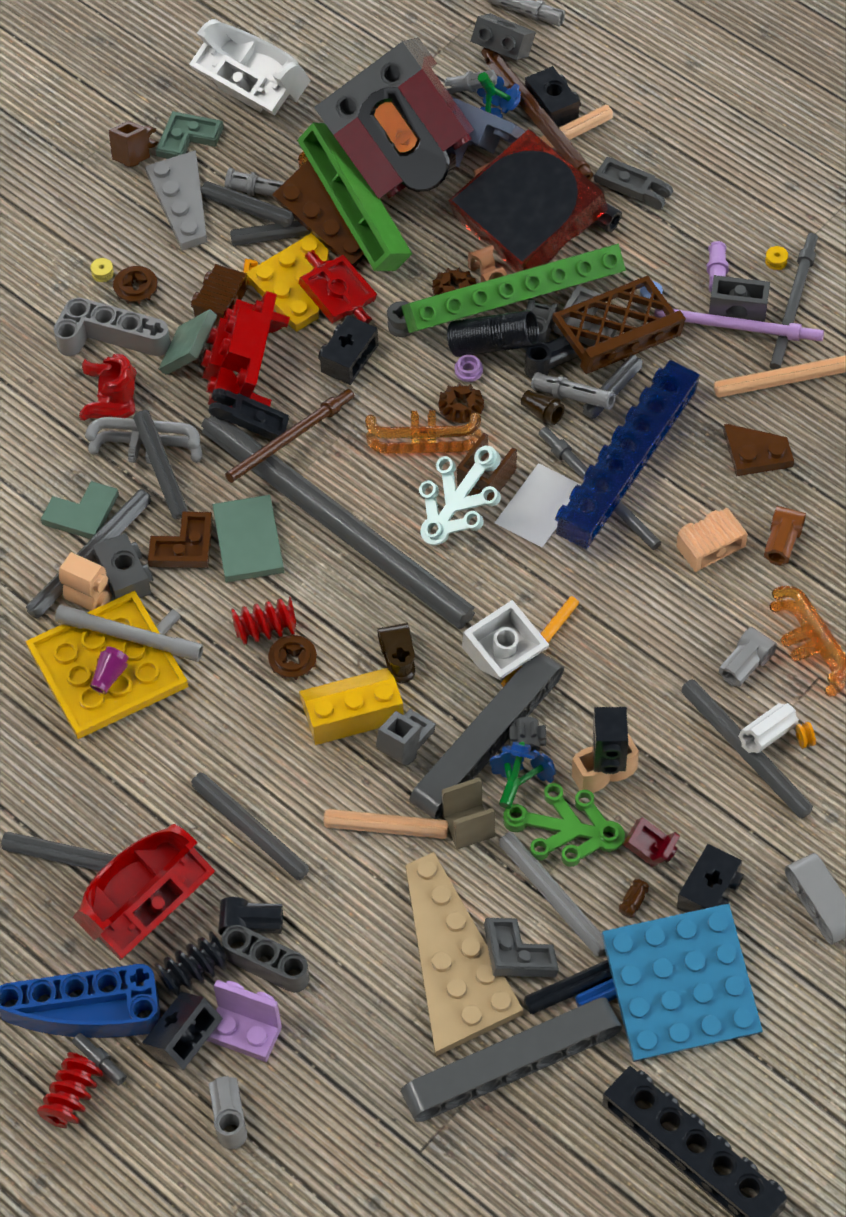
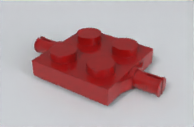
(337, 288)

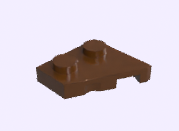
(757, 450)

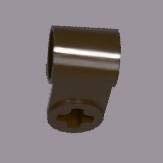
(398, 651)

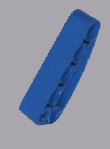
(93, 1012)

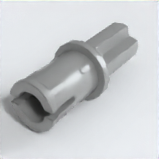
(468, 82)

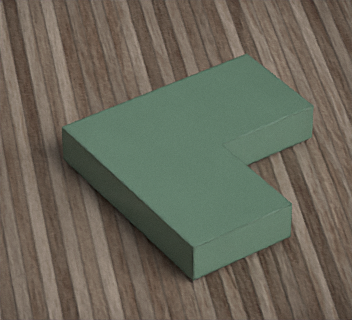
(187, 128)
(82, 518)

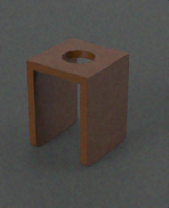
(498, 477)

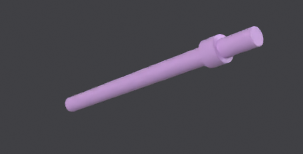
(792, 331)

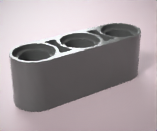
(273, 971)

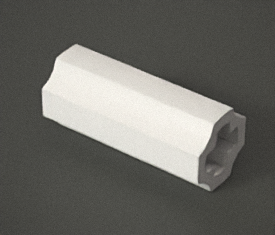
(768, 728)

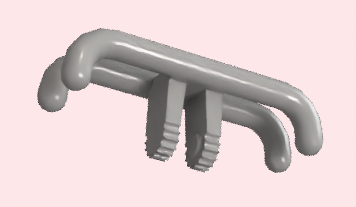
(191, 442)

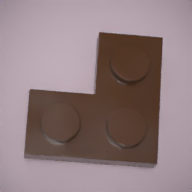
(188, 549)

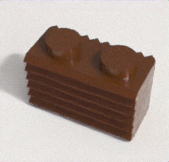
(220, 291)

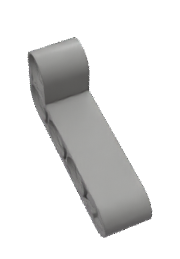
(111, 325)

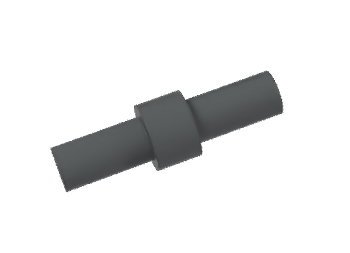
(100, 1058)

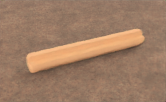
(385, 823)

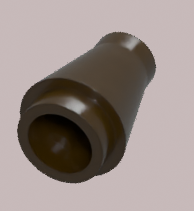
(544, 407)

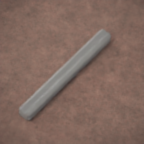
(553, 893)

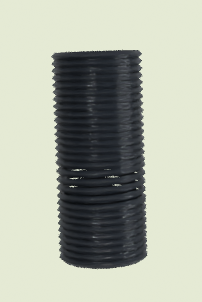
(489, 335)

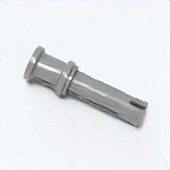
(250, 183)

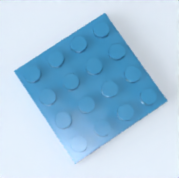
(681, 982)

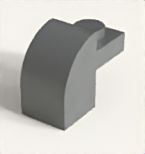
(404, 735)

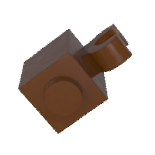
(131, 143)

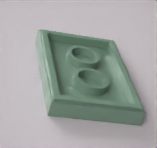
(248, 538)

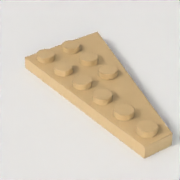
(454, 962)

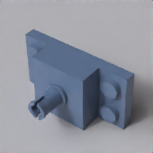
(487, 130)

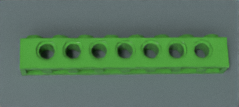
(513, 288)

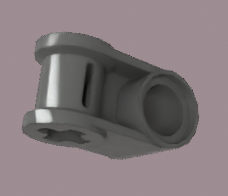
(544, 318)

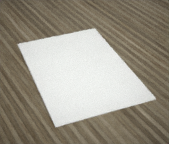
(535, 505)

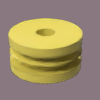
(102, 270)

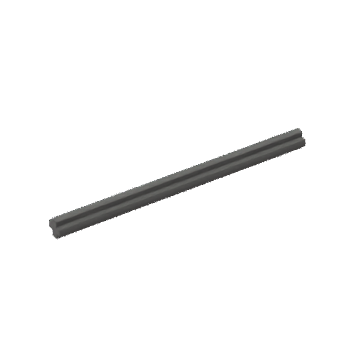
(343, 524)

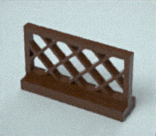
(625, 344)

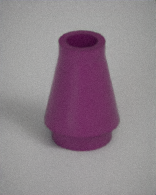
(108, 669)

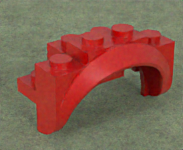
(239, 347)
(141, 888)

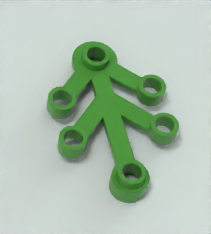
(568, 827)

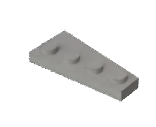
(179, 194)

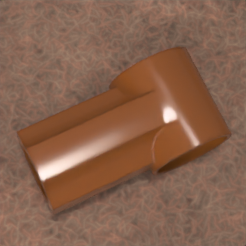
(784, 529)

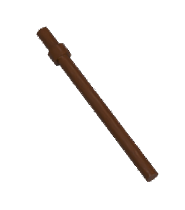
(327, 409)

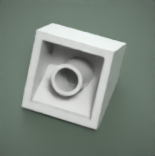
(503, 641)

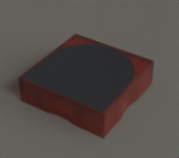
(528, 203)

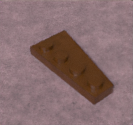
(316, 211)

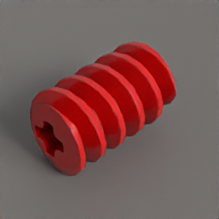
(264, 621)
(68, 1090)

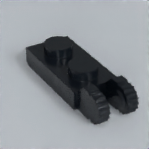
(248, 413)

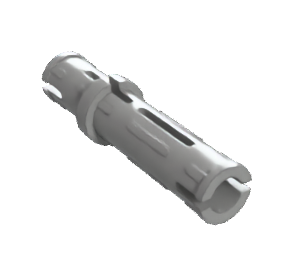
(536, 9)
(562, 388)

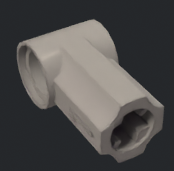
(751, 651)
(228, 1111)

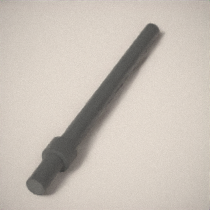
(805, 260)
(563, 451)

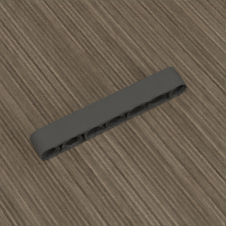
(487, 732)
(510, 1059)

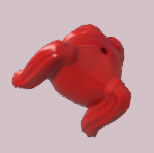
(115, 388)

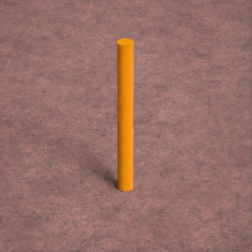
(552, 627)

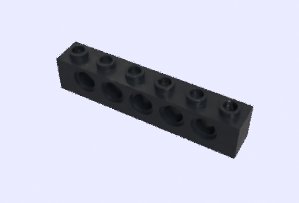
(672, 1146)

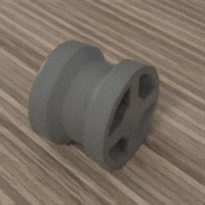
(395, 325)

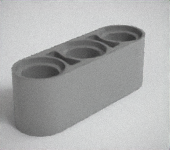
(819, 896)

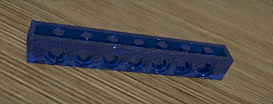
(627, 454)

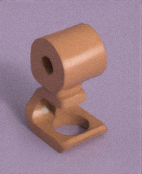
(485, 263)

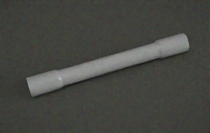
(176, 646)

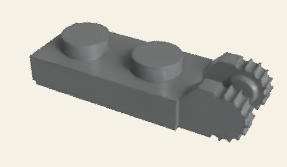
(633, 182)

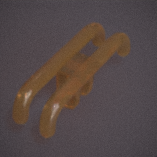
(422, 437)
(811, 628)

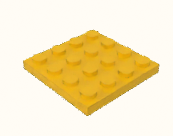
(69, 661)

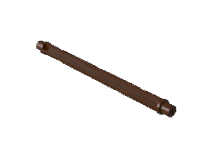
(538, 114)

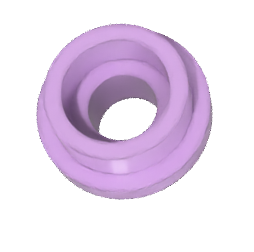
(468, 362)

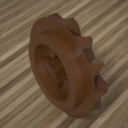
(443, 280)
(124, 283)
(458, 412)
(295, 646)

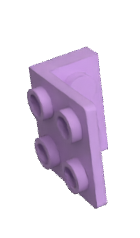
(248, 1022)

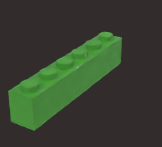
(355, 200)

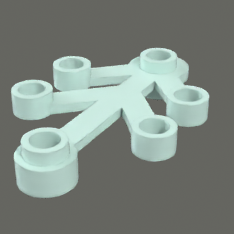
(457, 499)

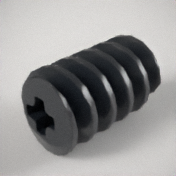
(193, 964)

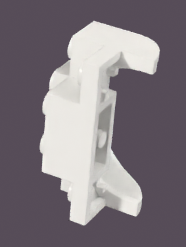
(248, 67)

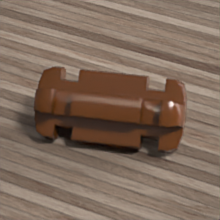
(633, 898)

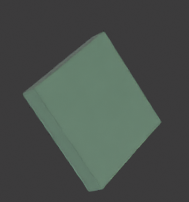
(188, 342)

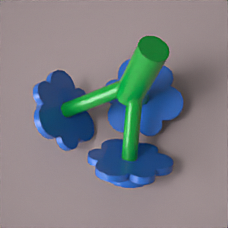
(497, 95)
(510, 763)

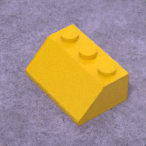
(351, 705)

